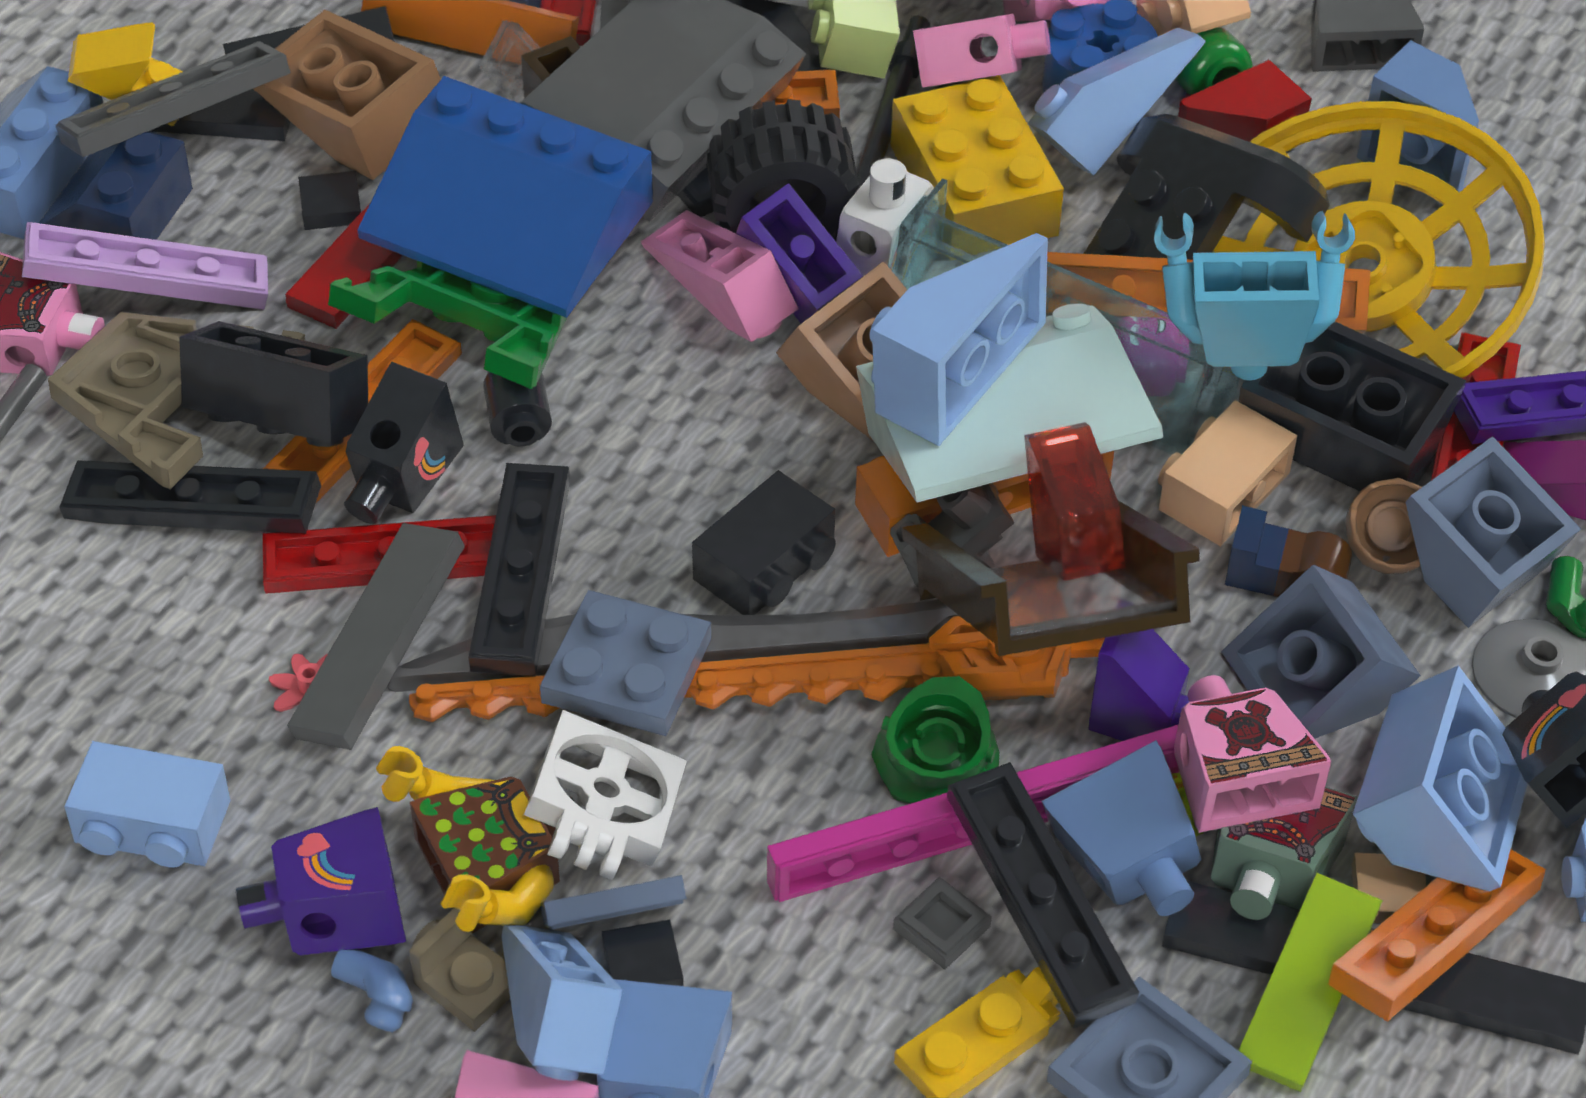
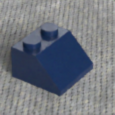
(126, 188)

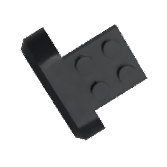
(1207, 175)

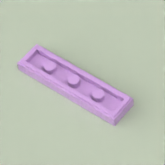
(145, 266)

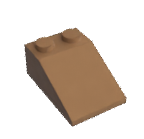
(350, 90)
(837, 339)

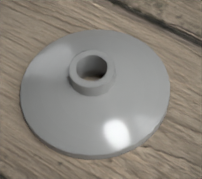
(1507, 665)

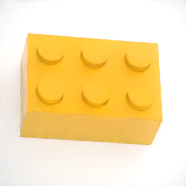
(986, 153)

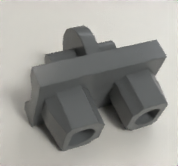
(968, 519)

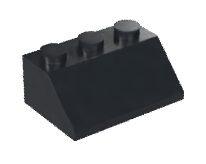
(1358, 407)

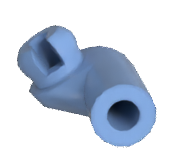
(382, 983)

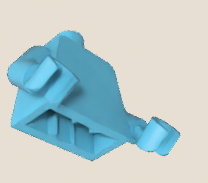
(1254, 305)

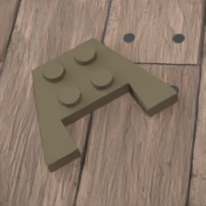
(128, 386)

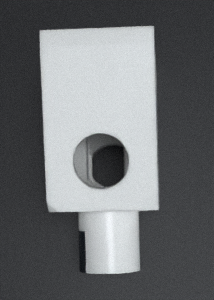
(877, 212)

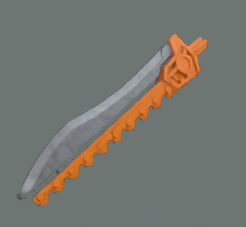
(777, 656)

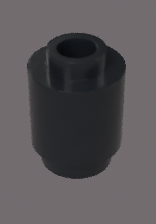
(516, 412)

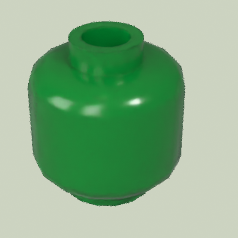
(1214, 62)

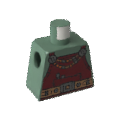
(1281, 855)

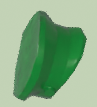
(941, 723)

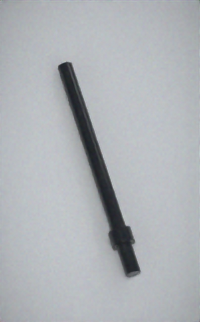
(902, 68)

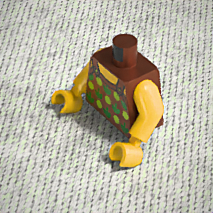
(475, 840)

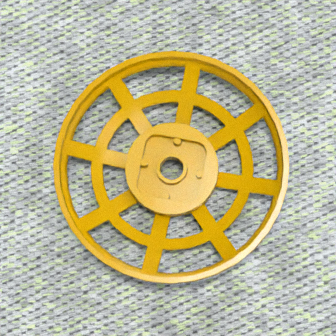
(1404, 242)

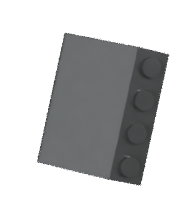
(669, 81)

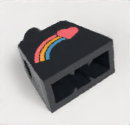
(401, 443)
(1551, 746)

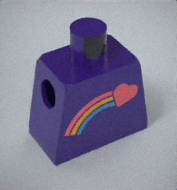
(330, 888)

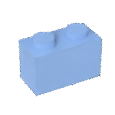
(147, 804)

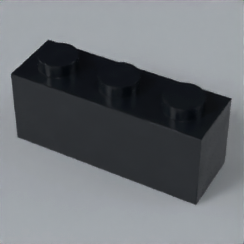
(273, 382)

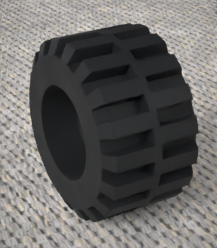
(779, 148)

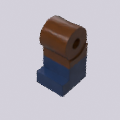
(1274, 557)

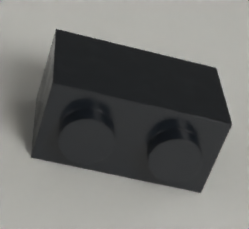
(764, 545)

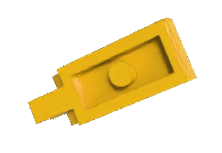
(980, 1036)

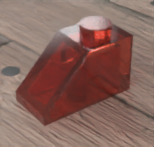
(1072, 503)

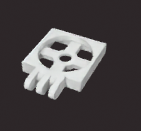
(591, 826)

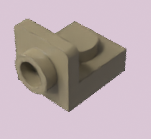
(459, 971)

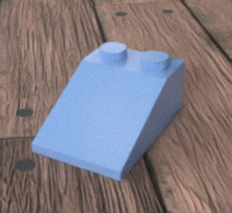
(957, 337)

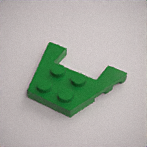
(519, 330)

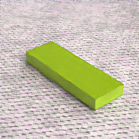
(1297, 998)

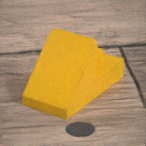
(117, 61)

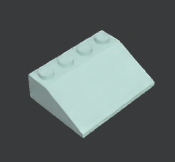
(1060, 379)

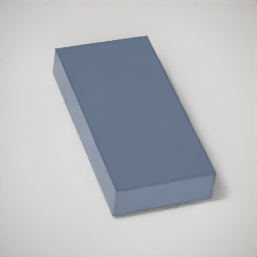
(613, 902)

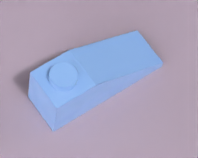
(1102, 104)
(559, 1001)

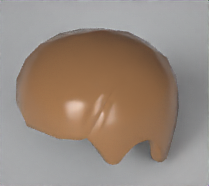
(1381, 527)

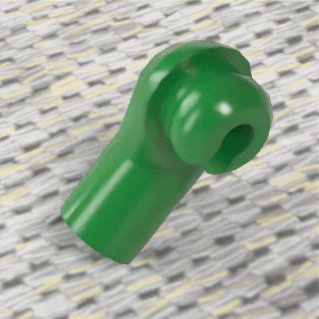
(1564, 594)

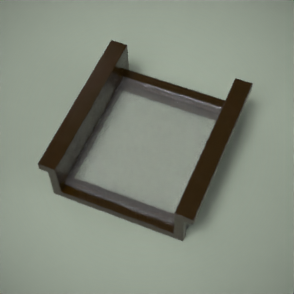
(1034, 609)

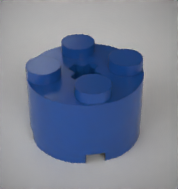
(1090, 36)

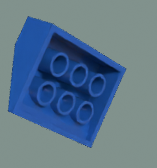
(508, 196)

